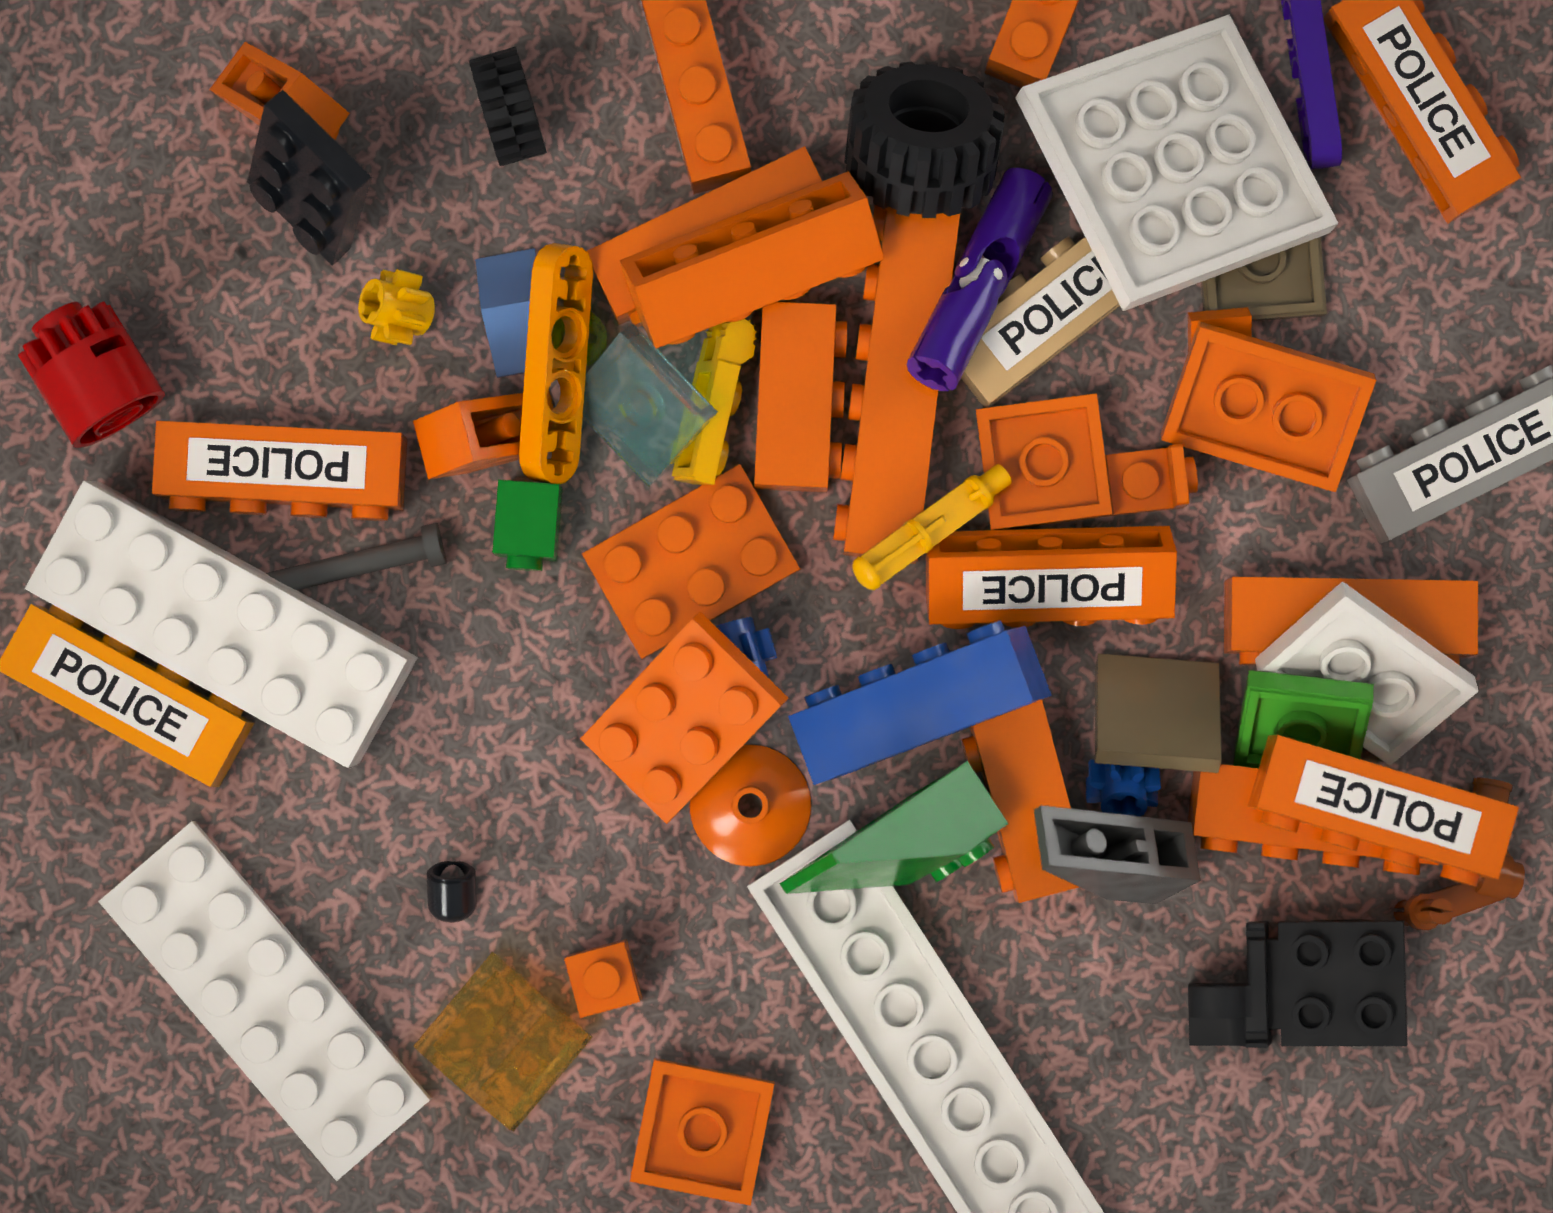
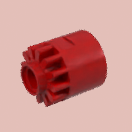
(89, 372)

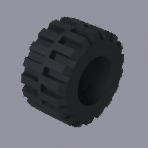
(924, 139)

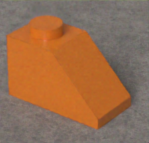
(257, 77)
(472, 435)

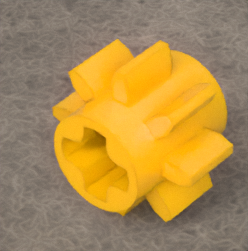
(396, 307)

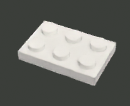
(1359, 642)

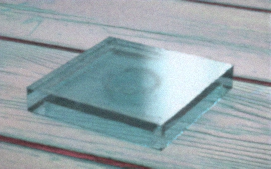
(643, 405)

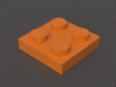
(1052, 460)
(702, 1131)

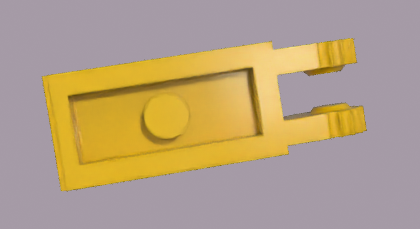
(717, 381)

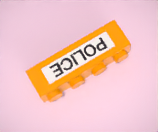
(125, 694)

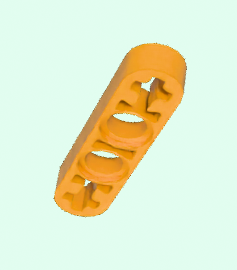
(547, 364)

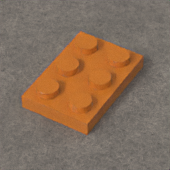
(1267, 406)
(691, 558)
(684, 717)

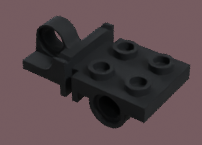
(1312, 982)

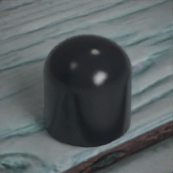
(451, 898)

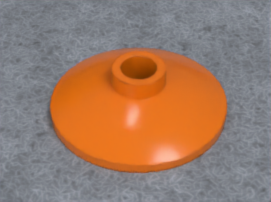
(777, 826)

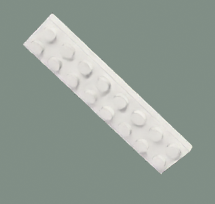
(922, 1044)

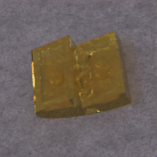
(502, 1041)

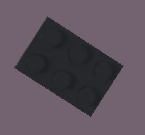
(307, 179)

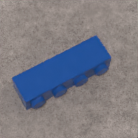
(918, 704)

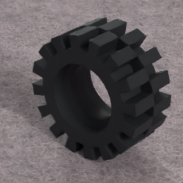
(507, 106)

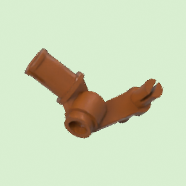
(1442, 905)

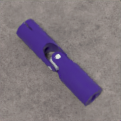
(978, 281)

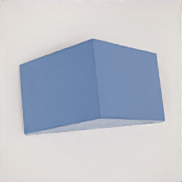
(504, 305)

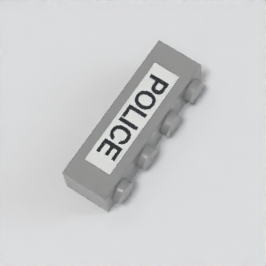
(1458, 461)

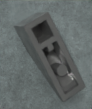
(1117, 853)

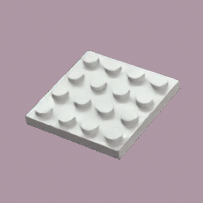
(1176, 161)

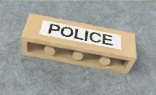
(1039, 319)

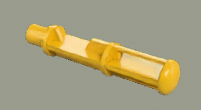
(929, 527)

